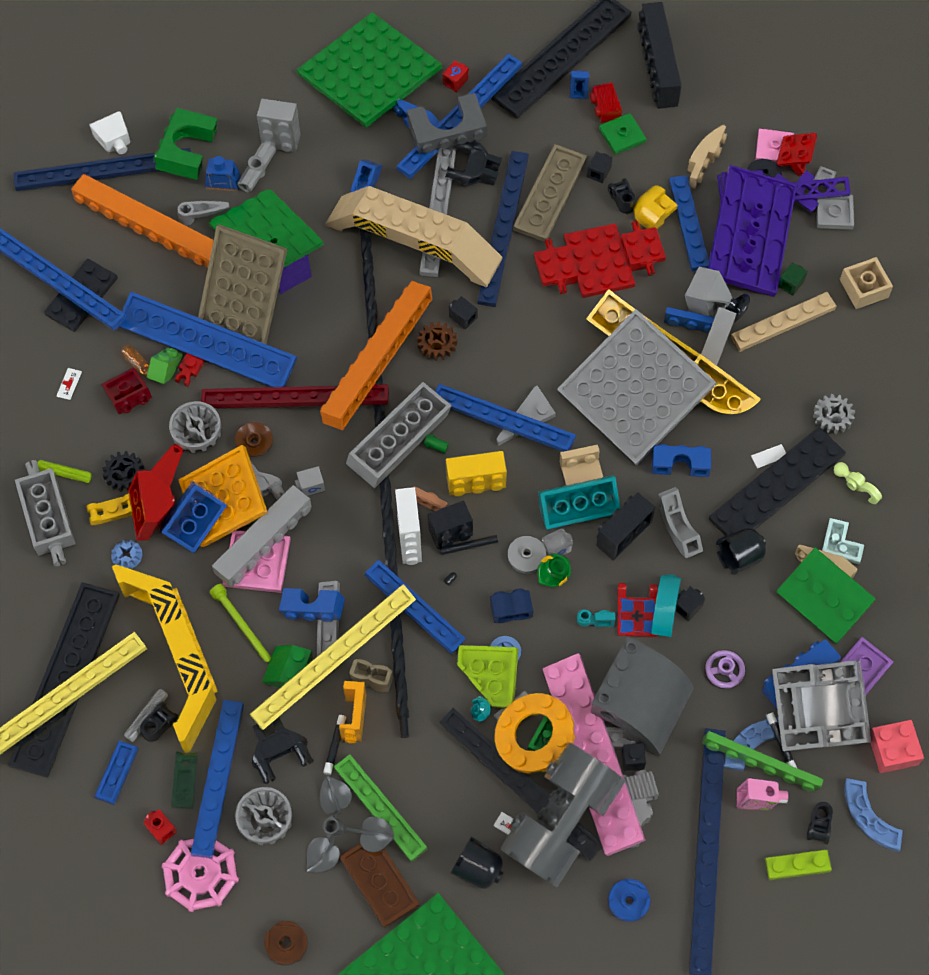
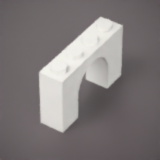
(408, 525)

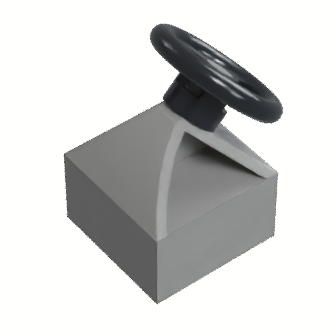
(710, 292)

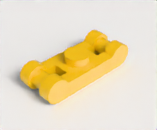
(112, 510)

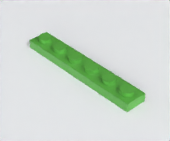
(756, 759)
(380, 807)

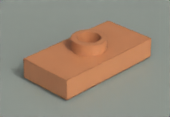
(429, 500)

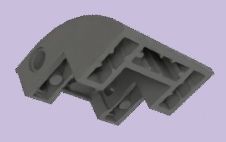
(643, 695)

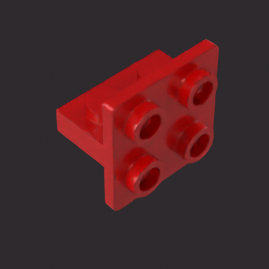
(797, 151)

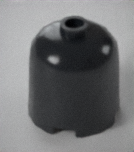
(741, 550)
(478, 865)

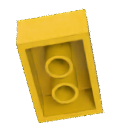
(476, 473)

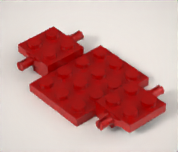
(599, 259)

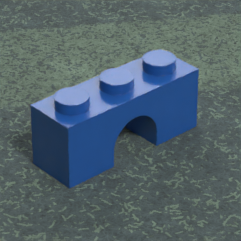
(696, 458)
(326, 607)

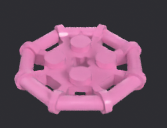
(200, 885)

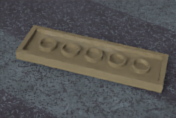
(550, 193)

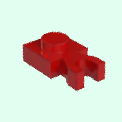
(189, 367)

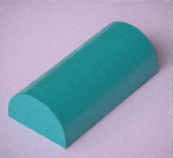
(578, 502)

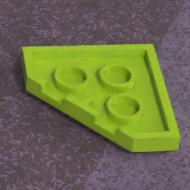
(491, 671)

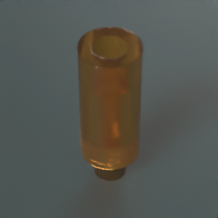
(135, 359)

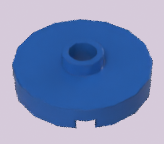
(629, 889)

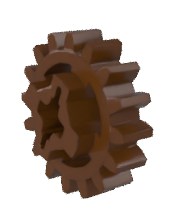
(437, 340)

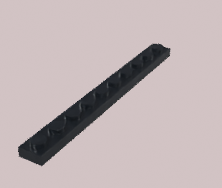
(517, 781)

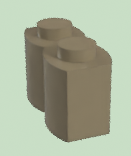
(375, 676)

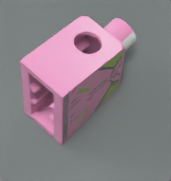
(759, 795)

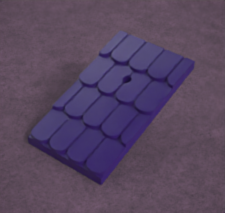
(752, 230)

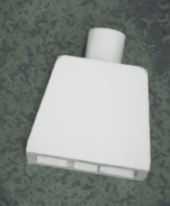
(111, 133)

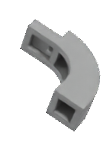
(677, 524)

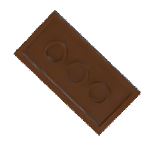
(380, 883)

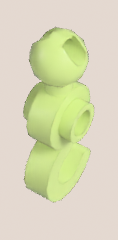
(857, 482)

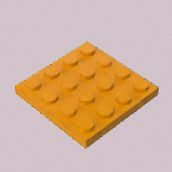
(235, 484)

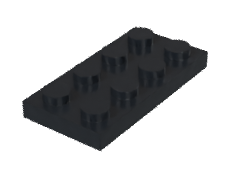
(92, 277)

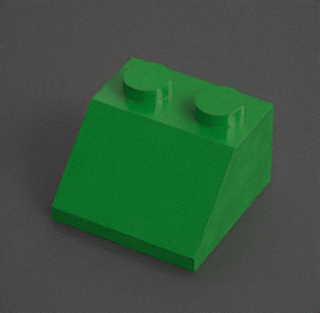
(285, 664)

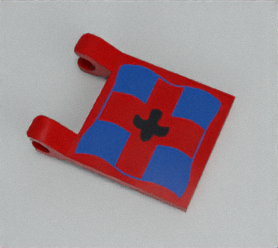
(636, 614)

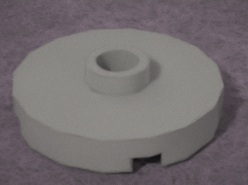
(521, 562)

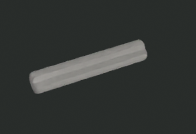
(134, 730)

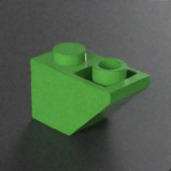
(164, 365)

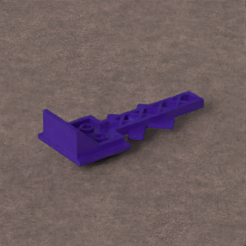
(805, 181)

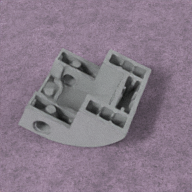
(821, 705)

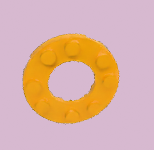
(528, 705)

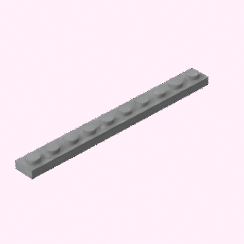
(439, 202)

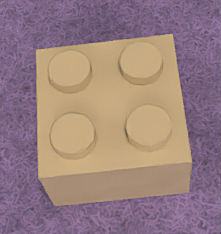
(866, 283)

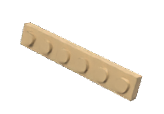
(783, 321)

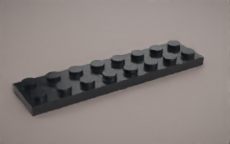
(778, 483)

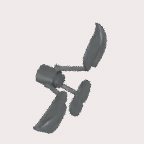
(321, 852)

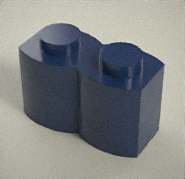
(511, 606)

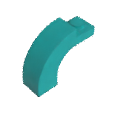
(666, 605)

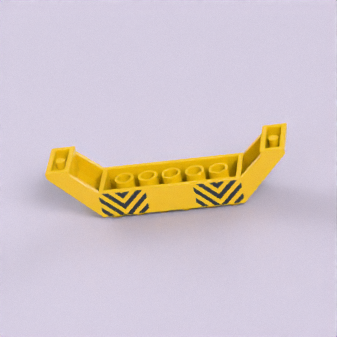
(183, 646)

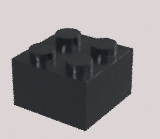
(450, 524)

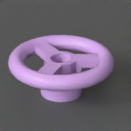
(726, 661)

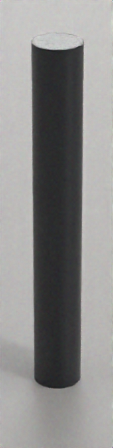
(469, 544)

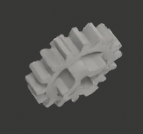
(837, 421)

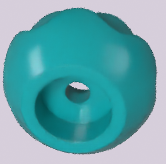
(480, 709)

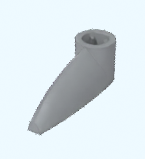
(190, 210)

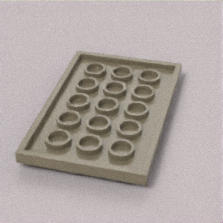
(242, 283)

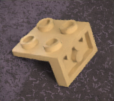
(580, 464)

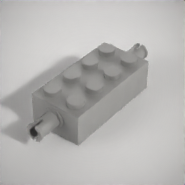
(45, 512)

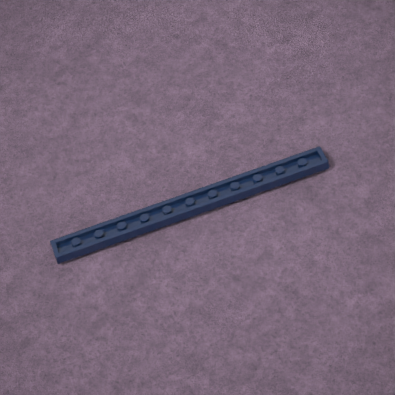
(707, 860)

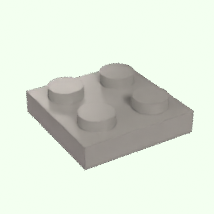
(835, 213)

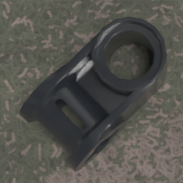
(622, 195)
(161, 719)
(820, 827)

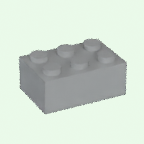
(279, 124)

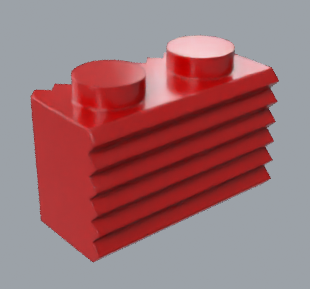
(606, 102)

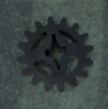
(114, 469)

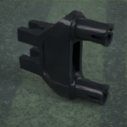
(479, 168)
(276, 746)

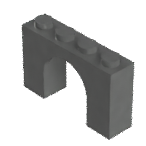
(431, 138)

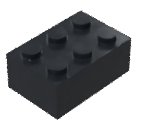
(625, 525)

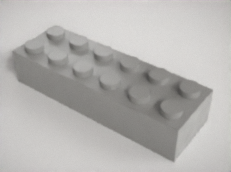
(398, 435)

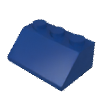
(193, 516)

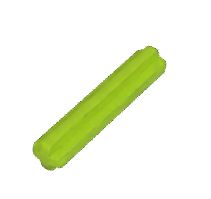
(65, 471)

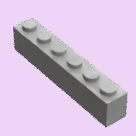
(262, 536)

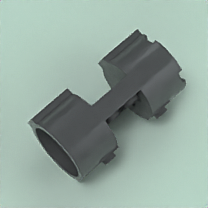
(581, 784)

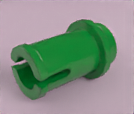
(436, 443)

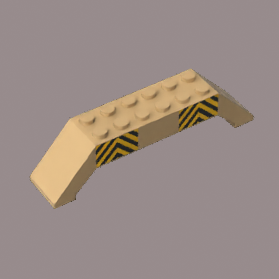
(419, 229)

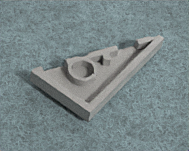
(535, 407)

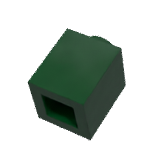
(792, 278)

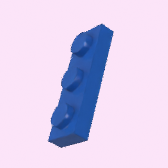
(688, 319)

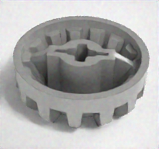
(195, 414)
(256, 804)

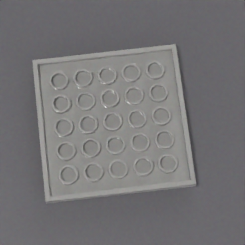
(636, 386)

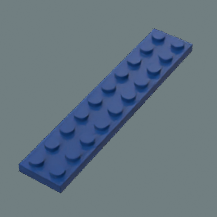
(207, 341)

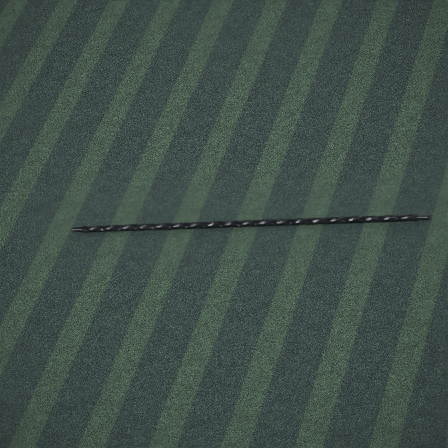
(386, 499)

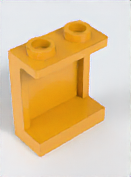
(355, 693)

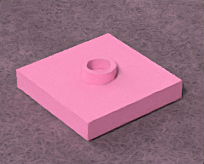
(769, 144)

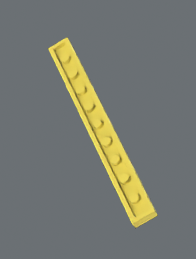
(332, 657)
(70, 691)

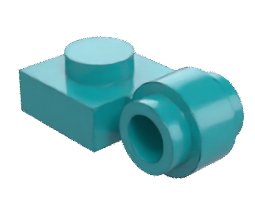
(601, 619)

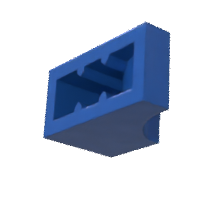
(579, 84)
(366, 175)

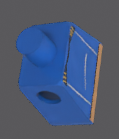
(222, 174)

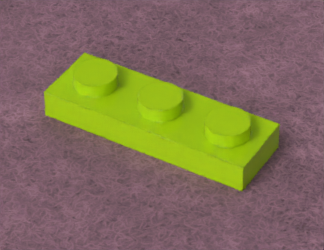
(798, 864)

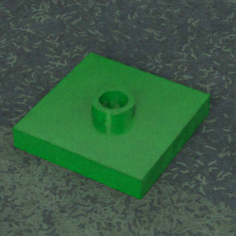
(622, 133)

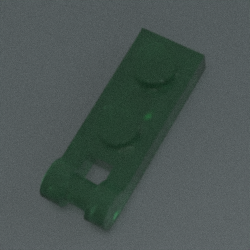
(184, 780)

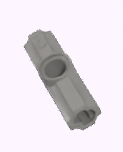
(260, 160)

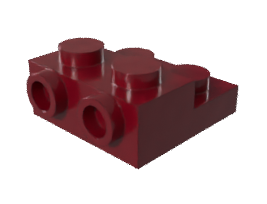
(126, 391)

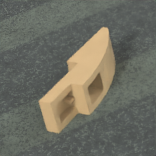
(705, 153)

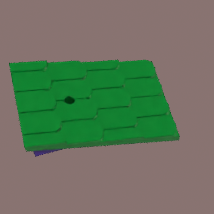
(273, 221)

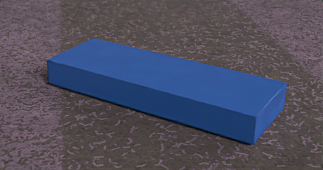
(116, 772)

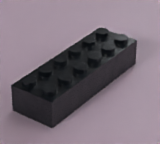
(659, 55)

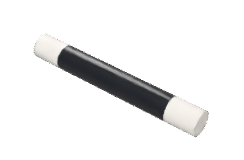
(776, 730)
(334, 746)

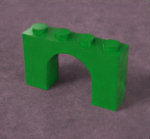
(184, 125)

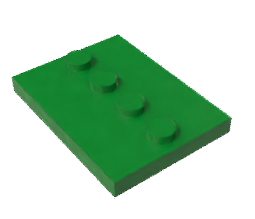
(826, 595)

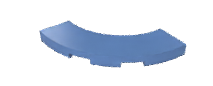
(751, 738)
(867, 820)

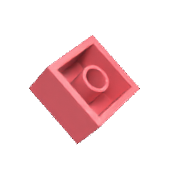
(896, 746)

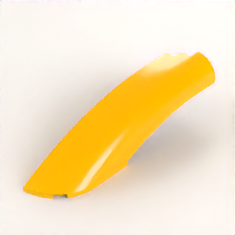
(725, 397)

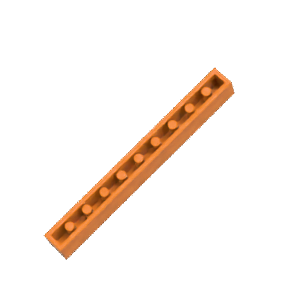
(143, 220)
(376, 355)

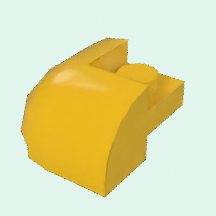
(653, 207)

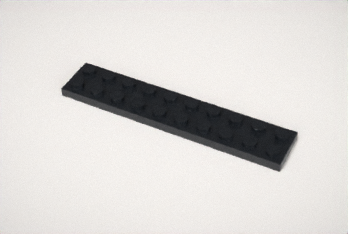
(560, 56)
(72, 653)

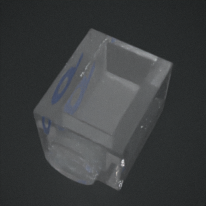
(558, 542)

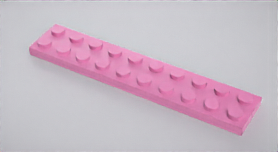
(571, 685)

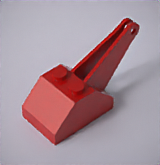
(152, 495)

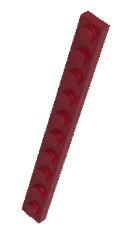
(283, 396)

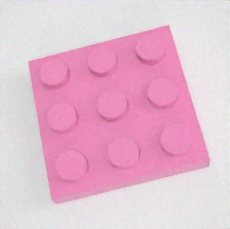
(269, 571)

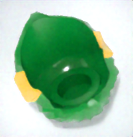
(553, 570)

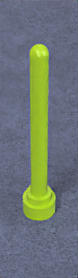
(219, 593)

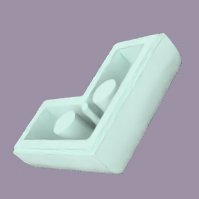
(836, 543)

